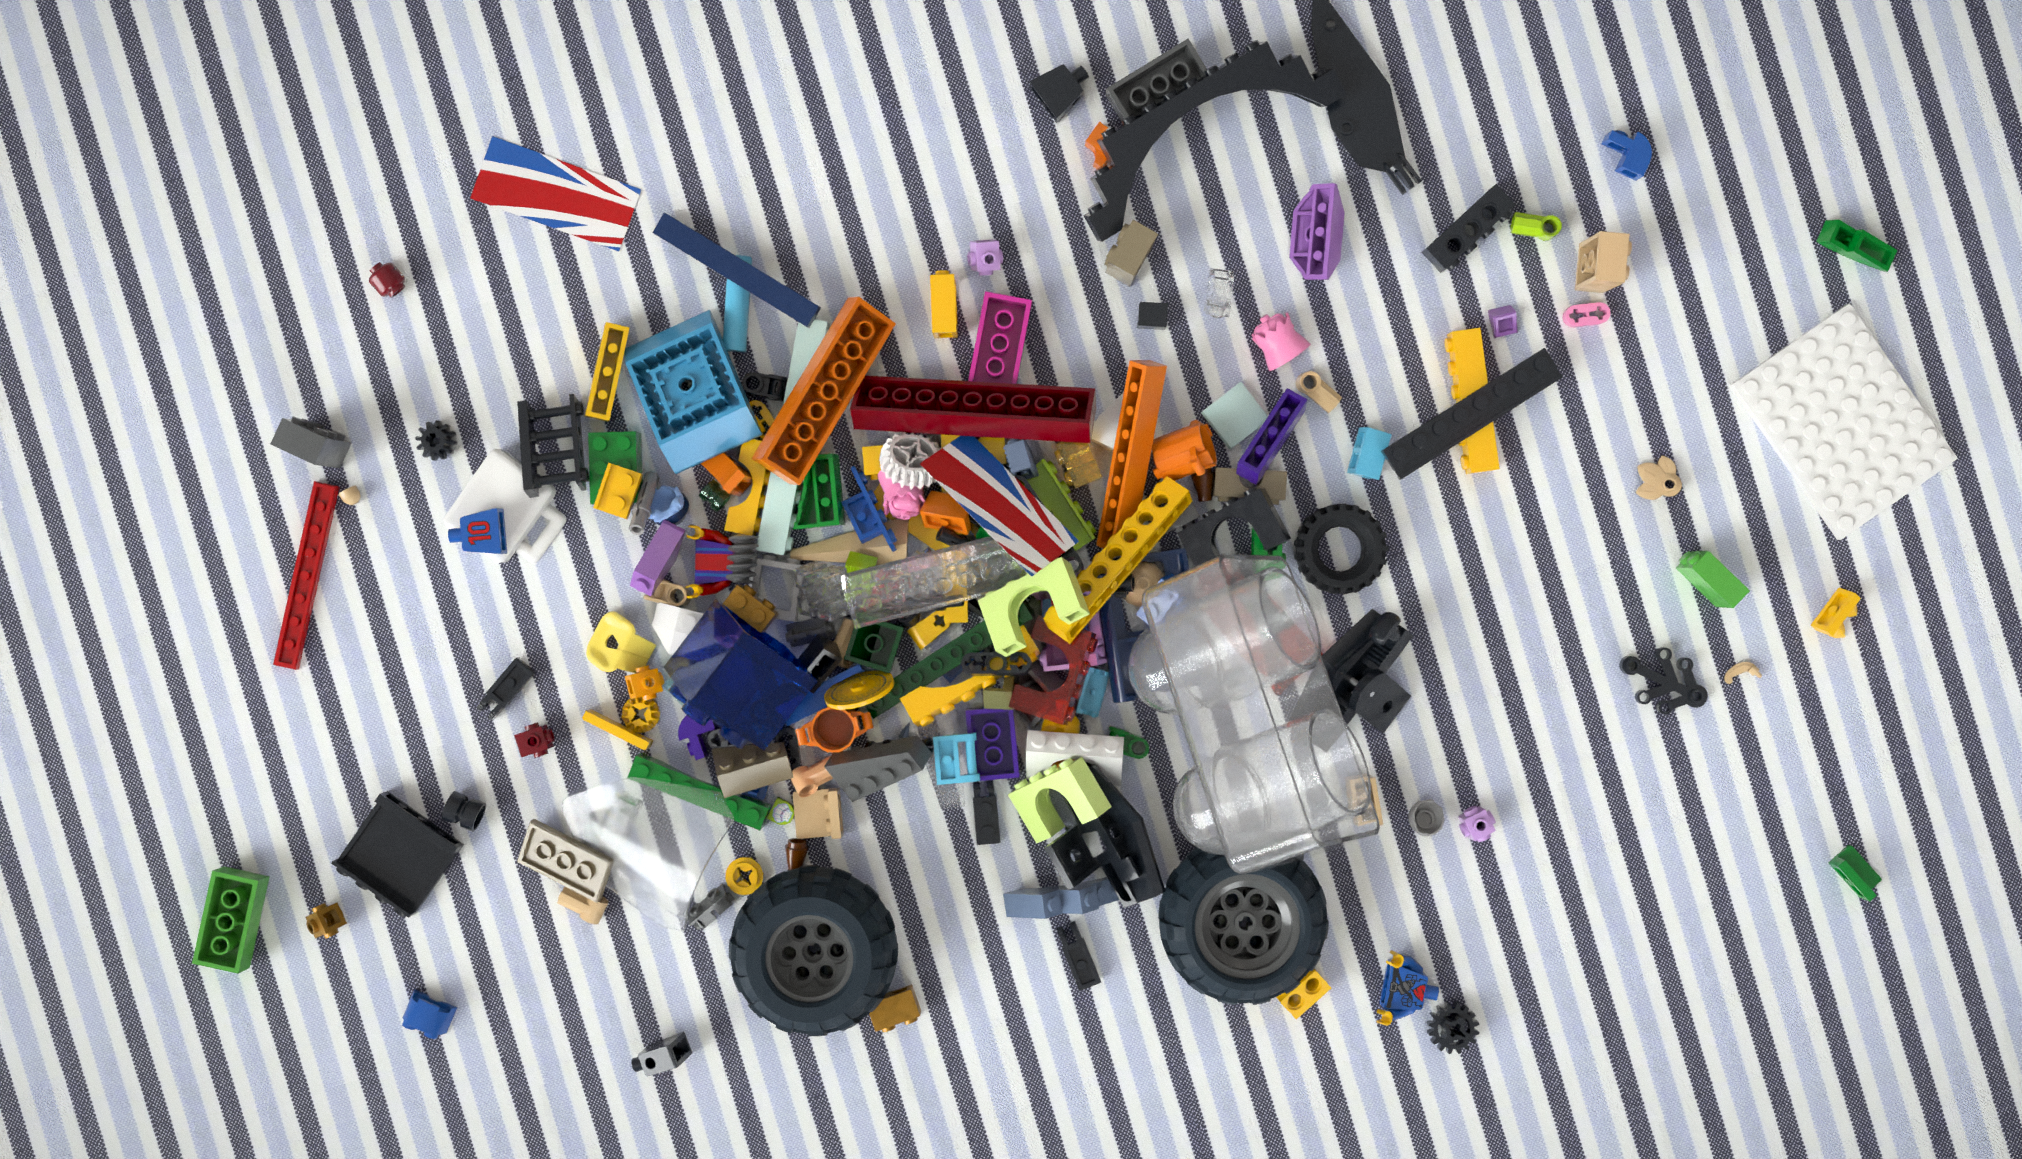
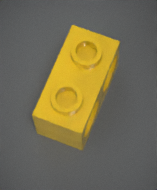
(1305, 994)

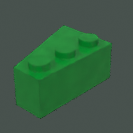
(821, 495)

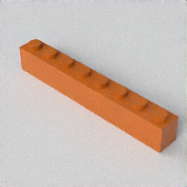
(1132, 446)

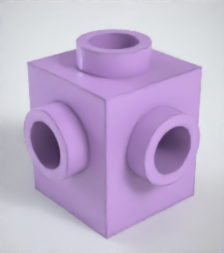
(985, 256)
(1469, 822)

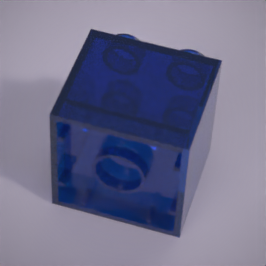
(737, 678)

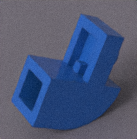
(1635, 153)

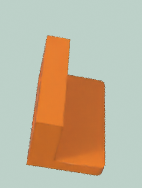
(943, 510)

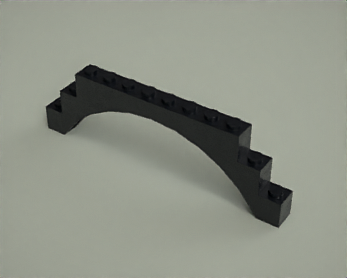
(1131, 142)

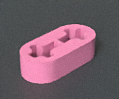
(1585, 309)

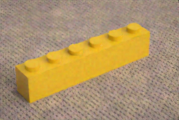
(1470, 374)

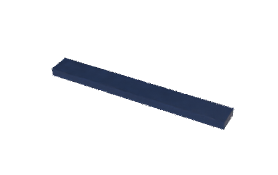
(736, 270)

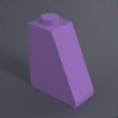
(658, 558)

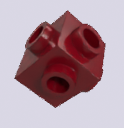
(527, 741)

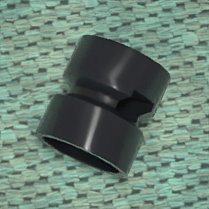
(467, 812)

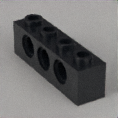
(1494, 200)

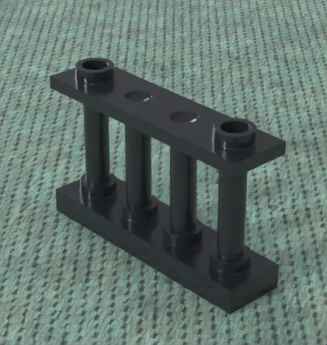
(529, 437)

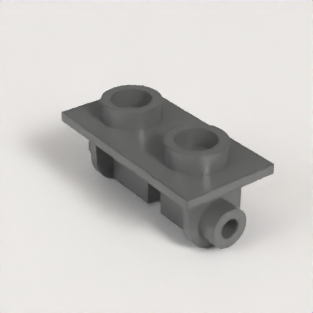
(805, 631)
(701, 913)

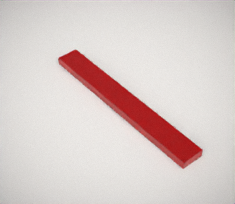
(306, 575)

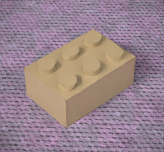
(1603, 262)

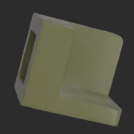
(999, 697)

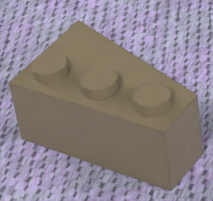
(750, 767)

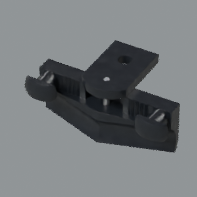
(1368, 652)

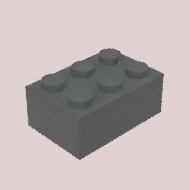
(311, 442)

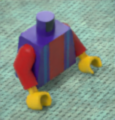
(710, 562)

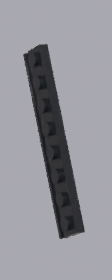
(1472, 413)

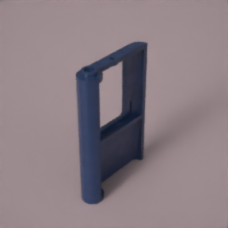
(1116, 637)

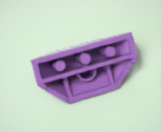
(1317, 232)

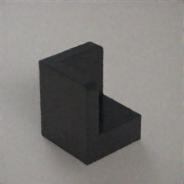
(1152, 315)

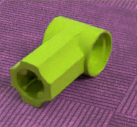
(1532, 225)

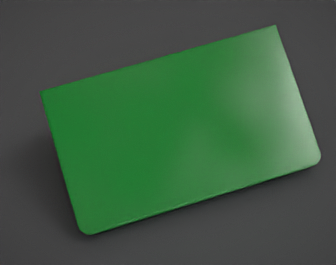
(1856, 872)

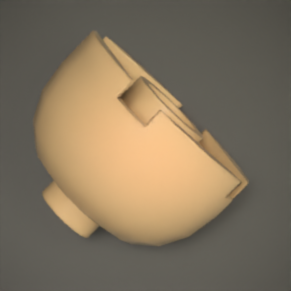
(1145, 575)

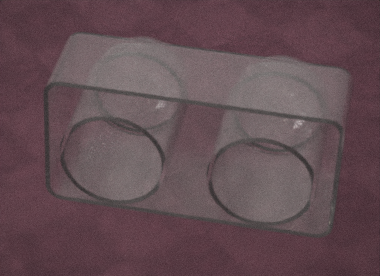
(1268, 743)

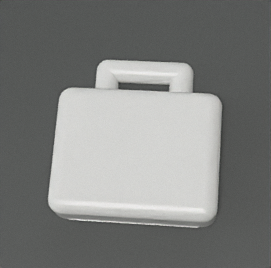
(500, 485)

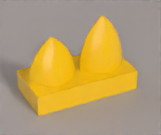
(1838, 608)

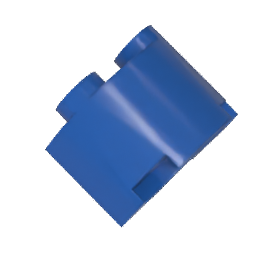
(428, 1015)

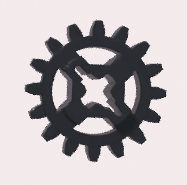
(1449, 1035)

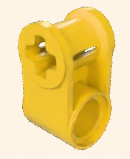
(927, 630)

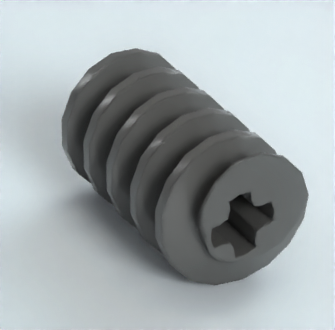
(742, 558)

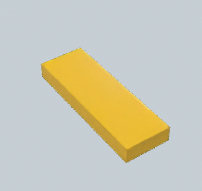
(617, 729)

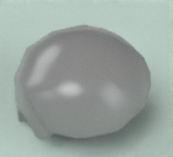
(1426, 817)

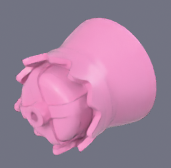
(1278, 340)
(901, 501)

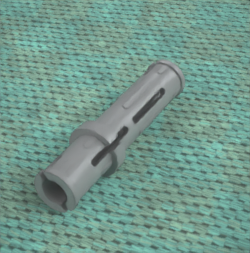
(641, 510)

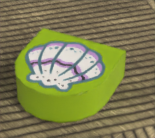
(781, 812)

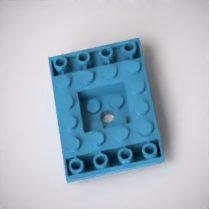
(709, 415)

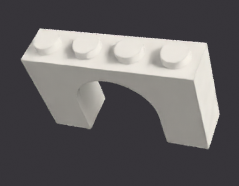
(1046, 748)

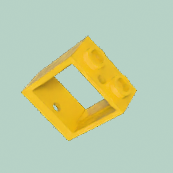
(943, 305)

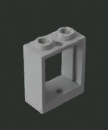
(769, 560)

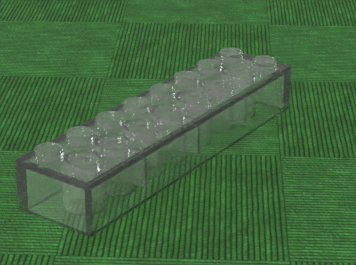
(928, 581)

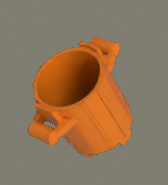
(1184, 452)
(834, 729)

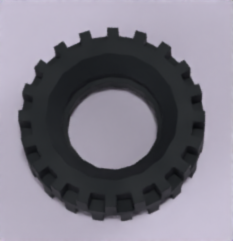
(1371, 557)

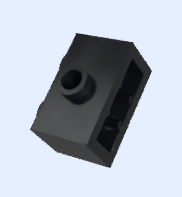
(820, 659)

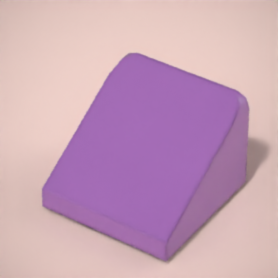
(1503, 321)

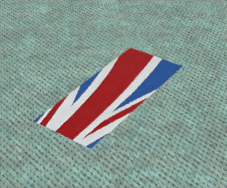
(555, 193)
(999, 503)

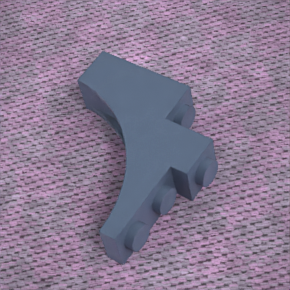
(1052, 901)

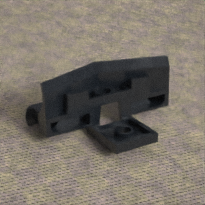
(1128, 857)

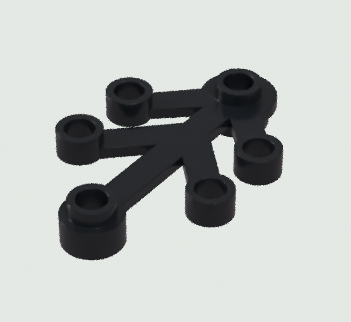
(1667, 683)

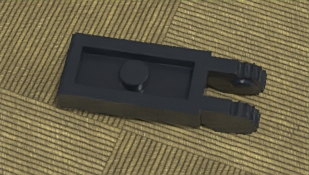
(507, 687)
(986, 815)
(1079, 959)

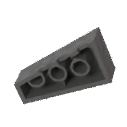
(878, 766)

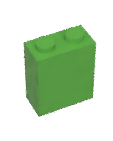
(1712, 578)

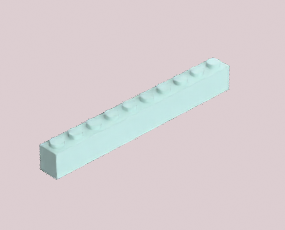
(781, 496)

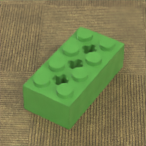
(227, 941)

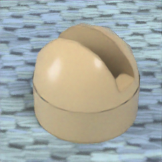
(350, 495)

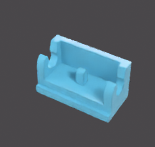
(1367, 455)
(1093, 692)

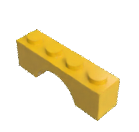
(745, 516)

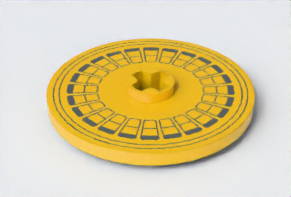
(859, 690)

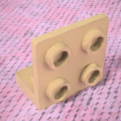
(818, 814)

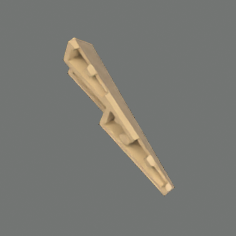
(838, 547)

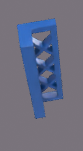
(815, 702)

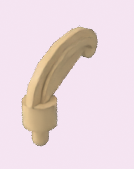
(1739, 669)

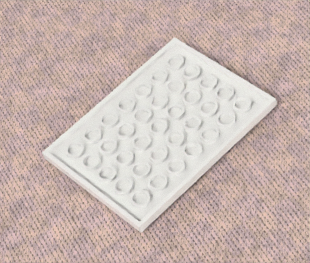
(1843, 421)

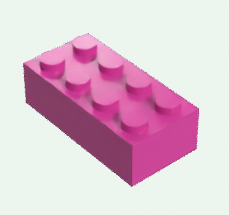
(1000, 339)

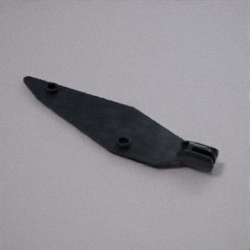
(1367, 115)

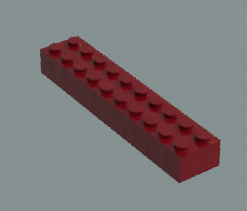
(974, 409)

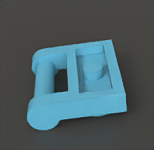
(947, 758)

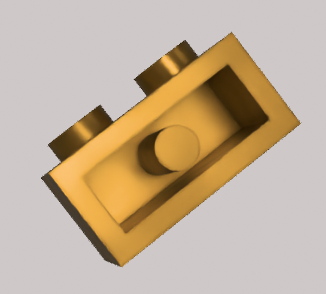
(751, 608)

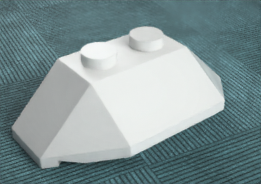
(674, 625)

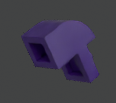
(692, 730)

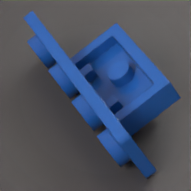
(864, 515)

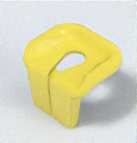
(632, 648)

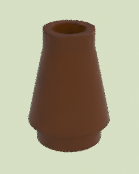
(1203, 485)
(796, 852)

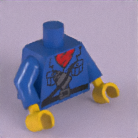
(1404, 988)

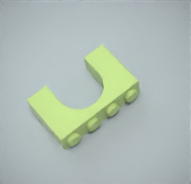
(1002, 606)
(1074, 782)

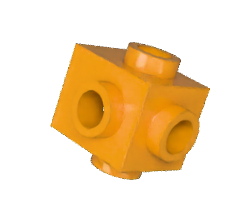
(637, 686)

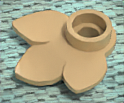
(1655, 477)

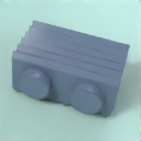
(1020, 459)

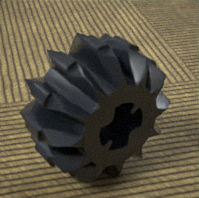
(432, 449)

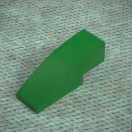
(1856, 245)

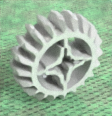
(902, 458)

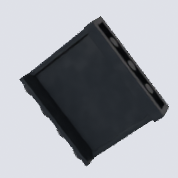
(398, 855)

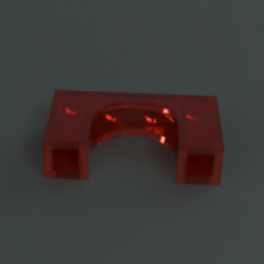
(1058, 704)

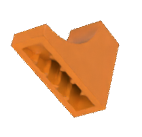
(729, 474)

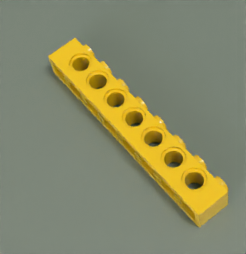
(1131, 553)

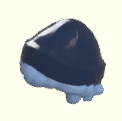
(669, 505)

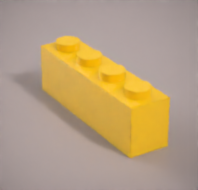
(607, 371)

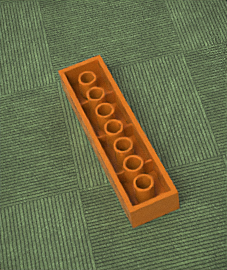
(823, 391)

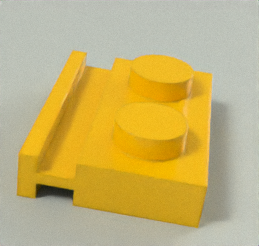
(618, 491)

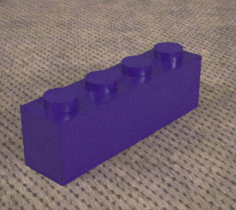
(1271, 436)

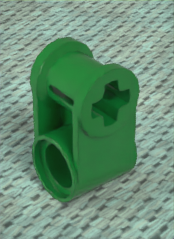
(1129, 739)

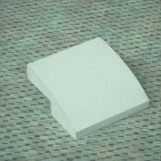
(1235, 415)

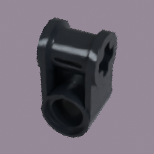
(767, 385)

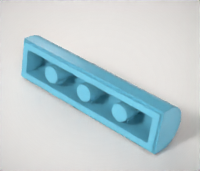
(736, 315)

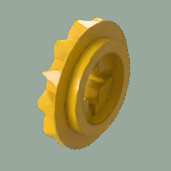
(651, 715)
(733, 874)

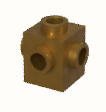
(325, 920)

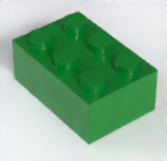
(616, 448)

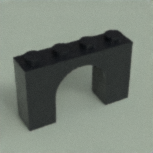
(1254, 507)

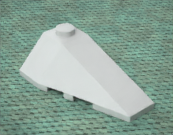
(1106, 425)

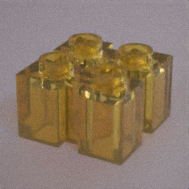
(1078, 463)

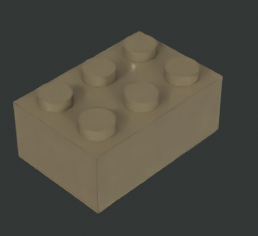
(1133, 248)

